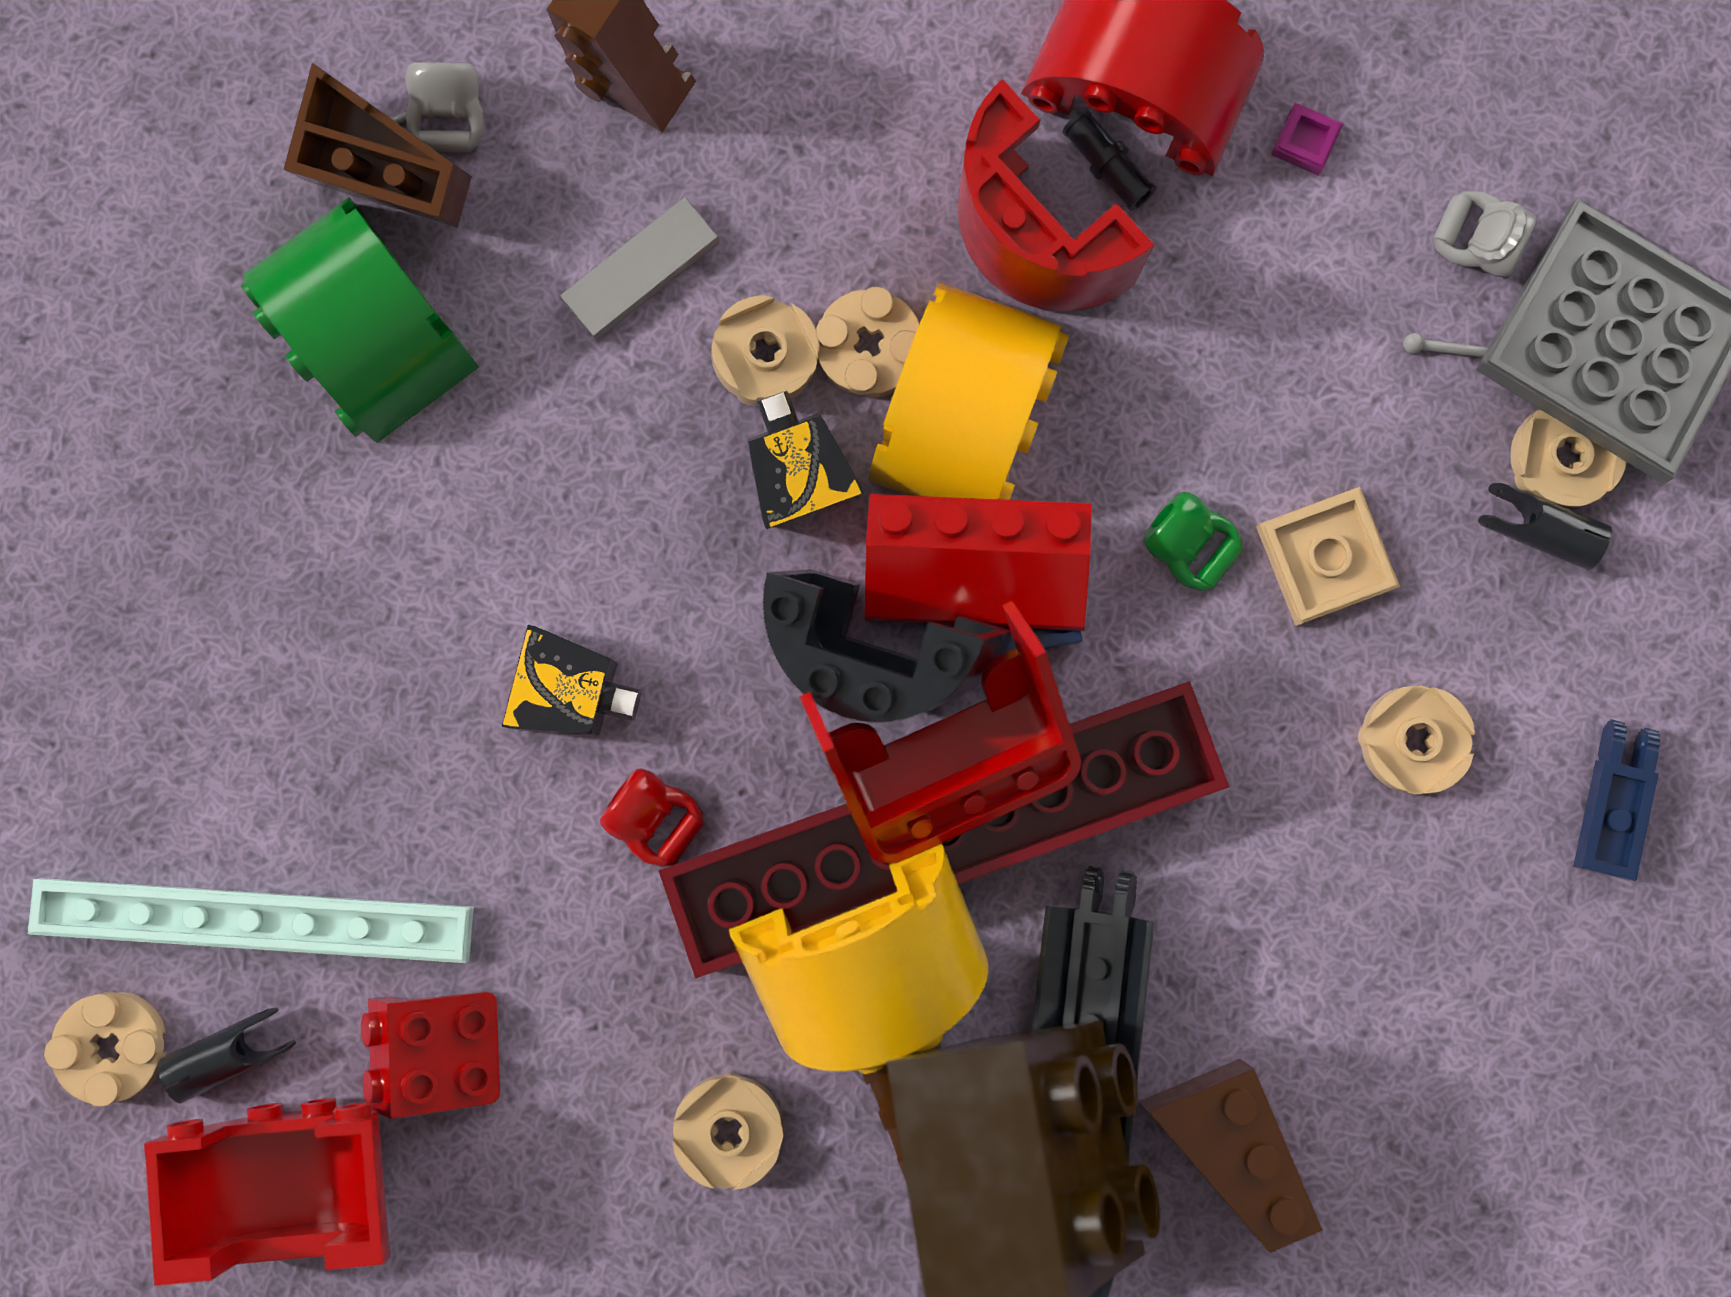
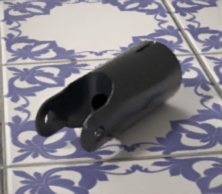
(1551, 528)
(215, 1060)

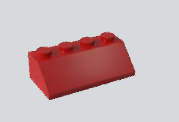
(974, 555)

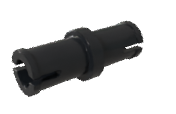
(1108, 159)

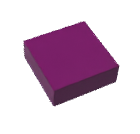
(1307, 139)

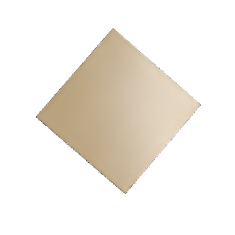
(1327, 556)

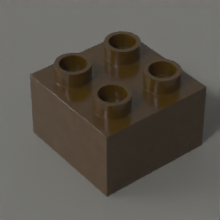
(1022, 1163)

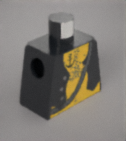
(797, 464)
(565, 688)

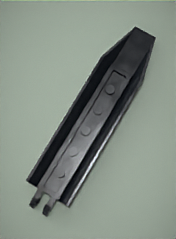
(1097, 970)

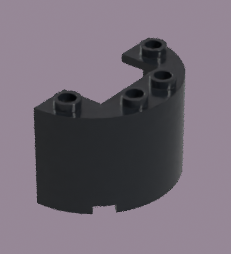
(807, 631)

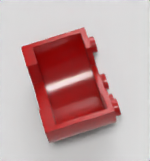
(1156, 61)
(1018, 240)
(267, 1191)

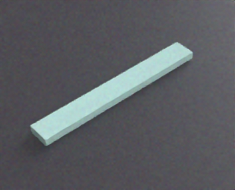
(251, 920)

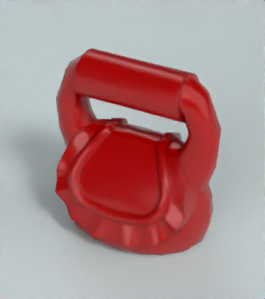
(640, 810)

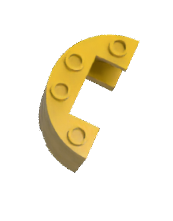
(966, 398)
(873, 977)

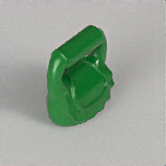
(1183, 531)

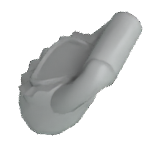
(444, 92)
(1498, 239)

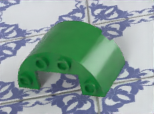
(356, 323)

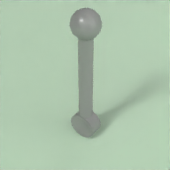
(1415, 343)

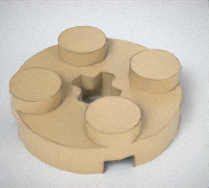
(776, 324)
(839, 336)
(1543, 475)
(1448, 740)
(75, 1047)
(728, 1164)

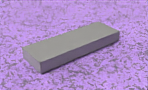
(640, 268)

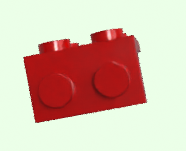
(431, 1053)

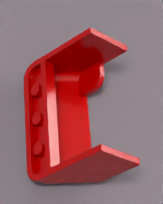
(962, 766)

